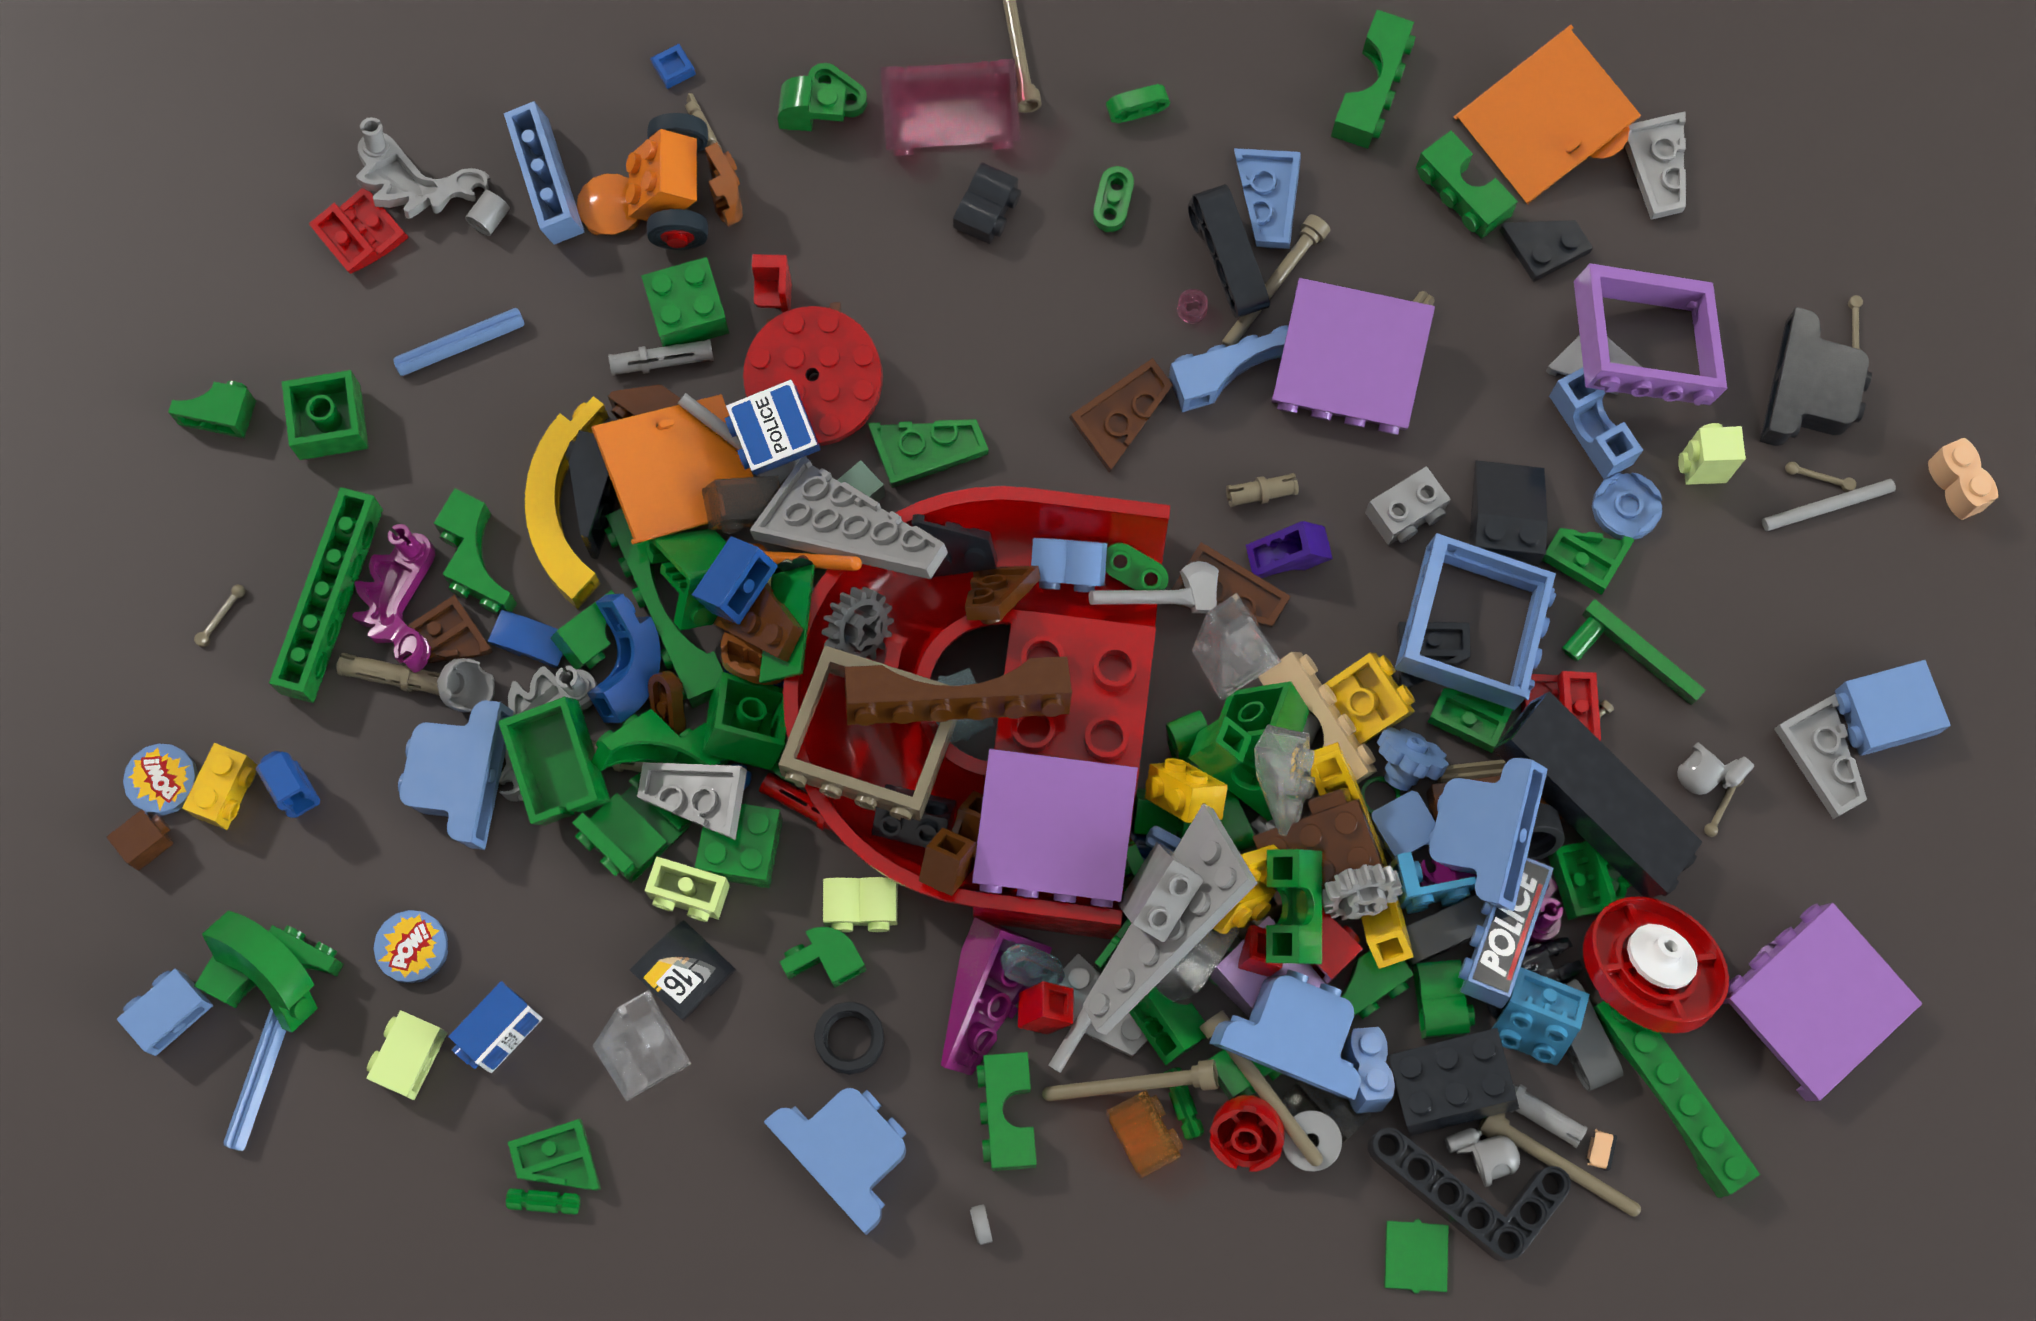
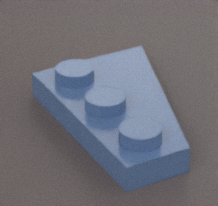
(1270, 193)

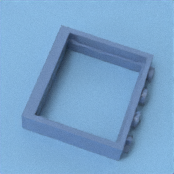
(1494, 566)

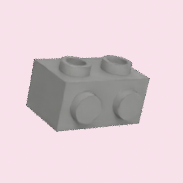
(1408, 506)

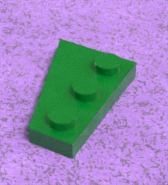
(927, 448)

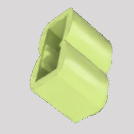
(860, 902)

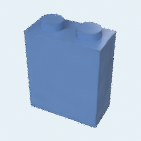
(1891, 708)

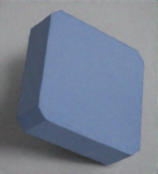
(1403, 824)

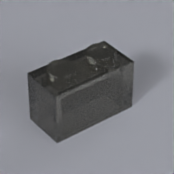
(738, 501)

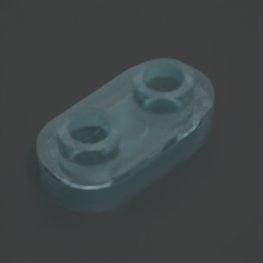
(1031, 966)

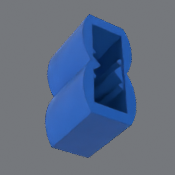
(287, 784)

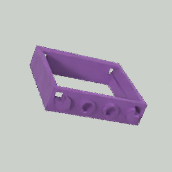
(1658, 290)

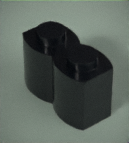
(986, 203)

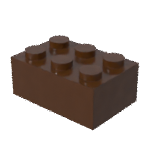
(1338, 832)

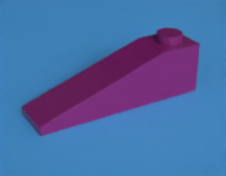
(981, 995)

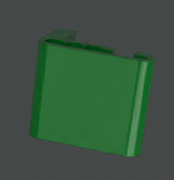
(689, 558)
(629, 832)

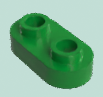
(855, 91)
(1113, 201)
(1136, 568)

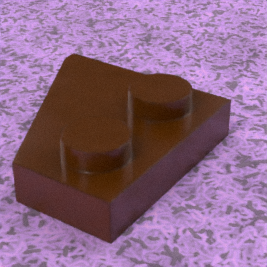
(450, 632)

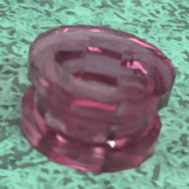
(1194, 315)

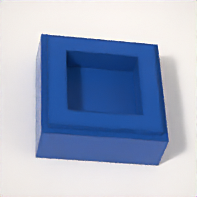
(673, 66)

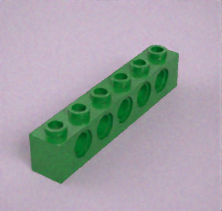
(326, 595)

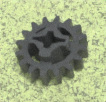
(859, 623)

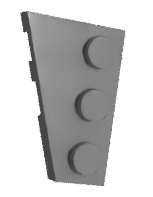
(1657, 160)
(1821, 752)
(696, 792)
(1126, 1035)

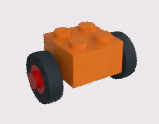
(666, 181)

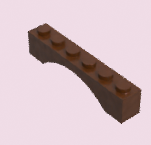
(883, 696)

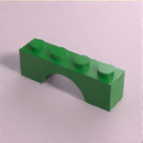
(1361, 111)

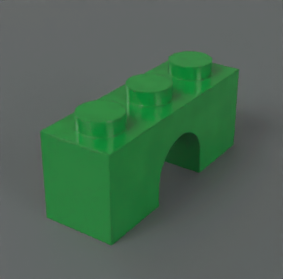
(1480, 207)
(1221, 754)
(1299, 930)
(1003, 1078)

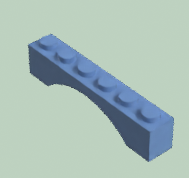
(1203, 377)

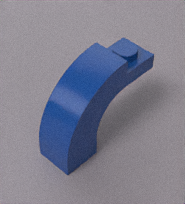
(636, 660)

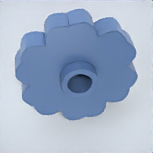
(1410, 758)

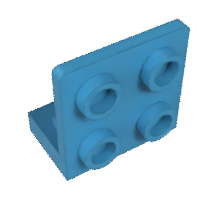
(1418, 898)
(1541, 1017)

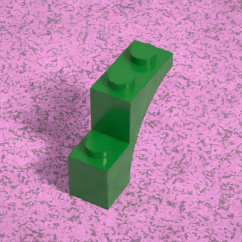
(463, 524)
(652, 741)
(232, 985)

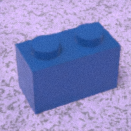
(735, 580)

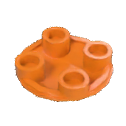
(604, 205)

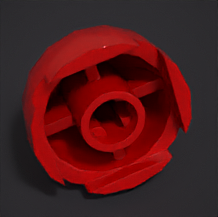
(1247, 1133)

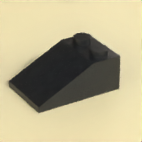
(591, 489)
(1509, 511)

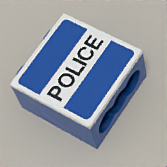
(771, 428)
(494, 1028)

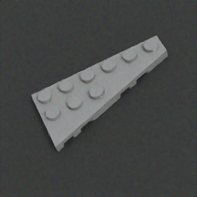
(836, 519)
(1144, 960)

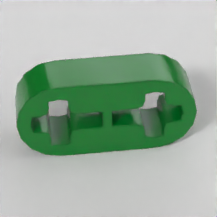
(1137, 103)

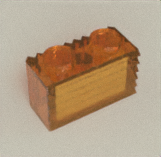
(1144, 1134)

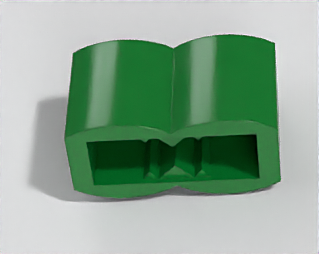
(1439, 1000)

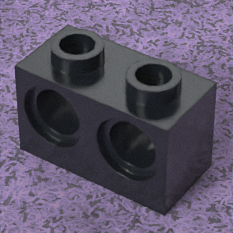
(937, 815)

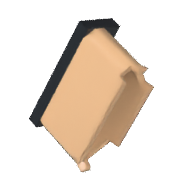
(1601, 1150)

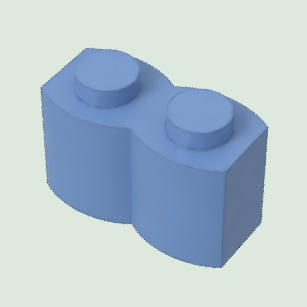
(1069, 563)
(1368, 1053)

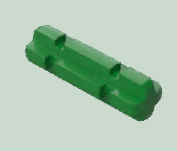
(1185, 1110)
(542, 1201)

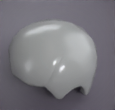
(464, 684)

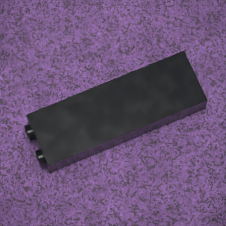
(1602, 797)

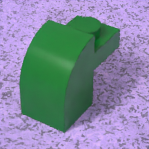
(805, 101)
(830, 949)

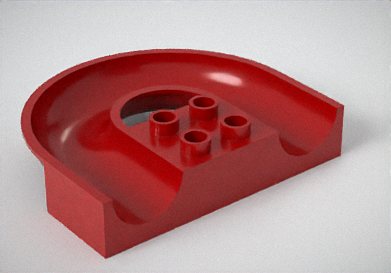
(1107, 663)

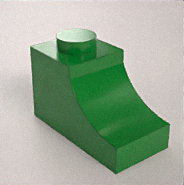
(220, 410)
(583, 638)
(1168, 1025)

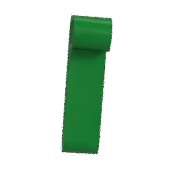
(1180, 740)

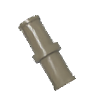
(1262, 490)

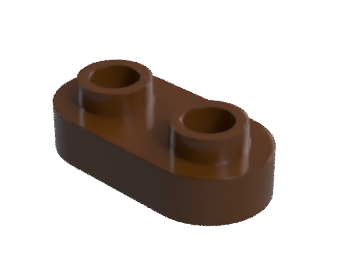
(667, 699)

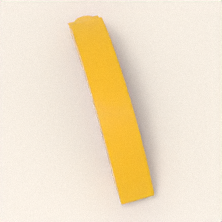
(543, 498)
(1386, 931)

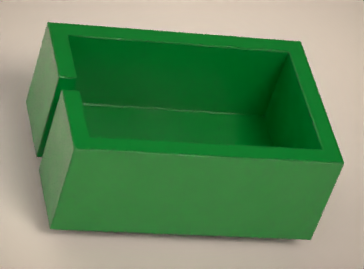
(553, 761)

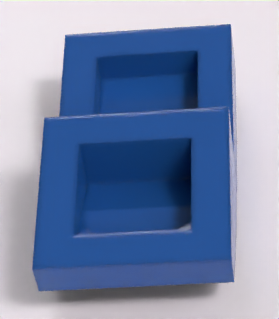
(525, 637)

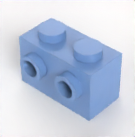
(164, 1011)

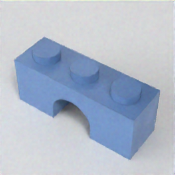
(1607, 445)

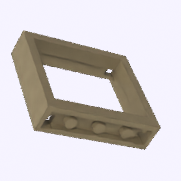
(837, 784)

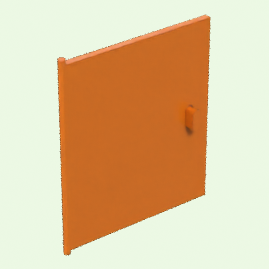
(1547, 111)
(666, 466)

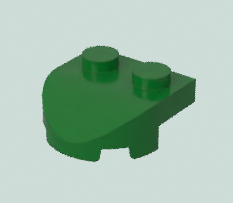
(1586, 880)

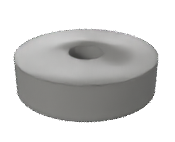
(1329, 1140)

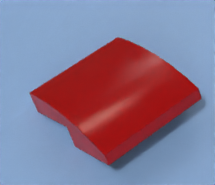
(358, 231)
(1575, 691)

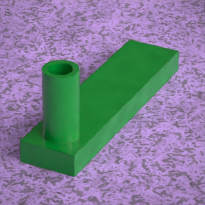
(1601, 620)

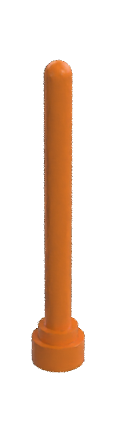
(820, 561)

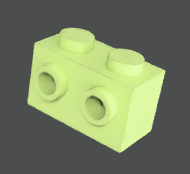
(1712, 454)
(686, 888)
(406, 1054)

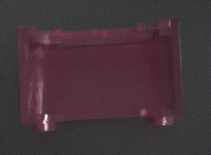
(950, 105)

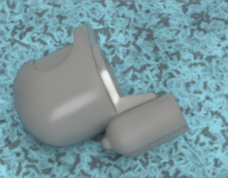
(1705, 771)
(1492, 1156)

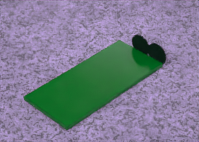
(795, 591)

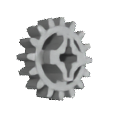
(1361, 892)

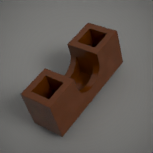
(952, 853)

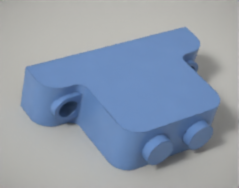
(457, 772)
(1490, 829)
(1296, 1033)
(845, 1150)

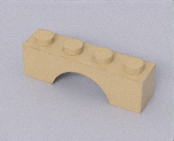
(1320, 701)

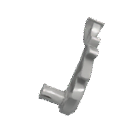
(401, 183)
(544, 689)

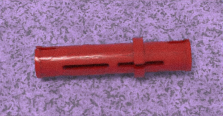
(775, 787)

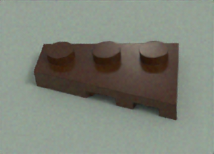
(1121, 411)
(998, 591)
(1259, 596)
(767, 626)

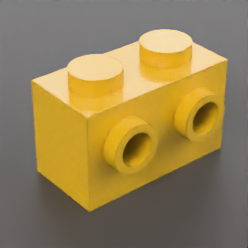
(220, 786)
(1183, 789)

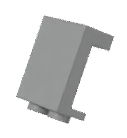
(1159, 893)

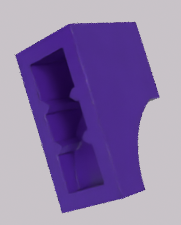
(1289, 549)

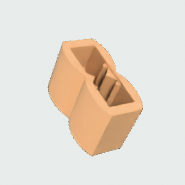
(1960, 474)

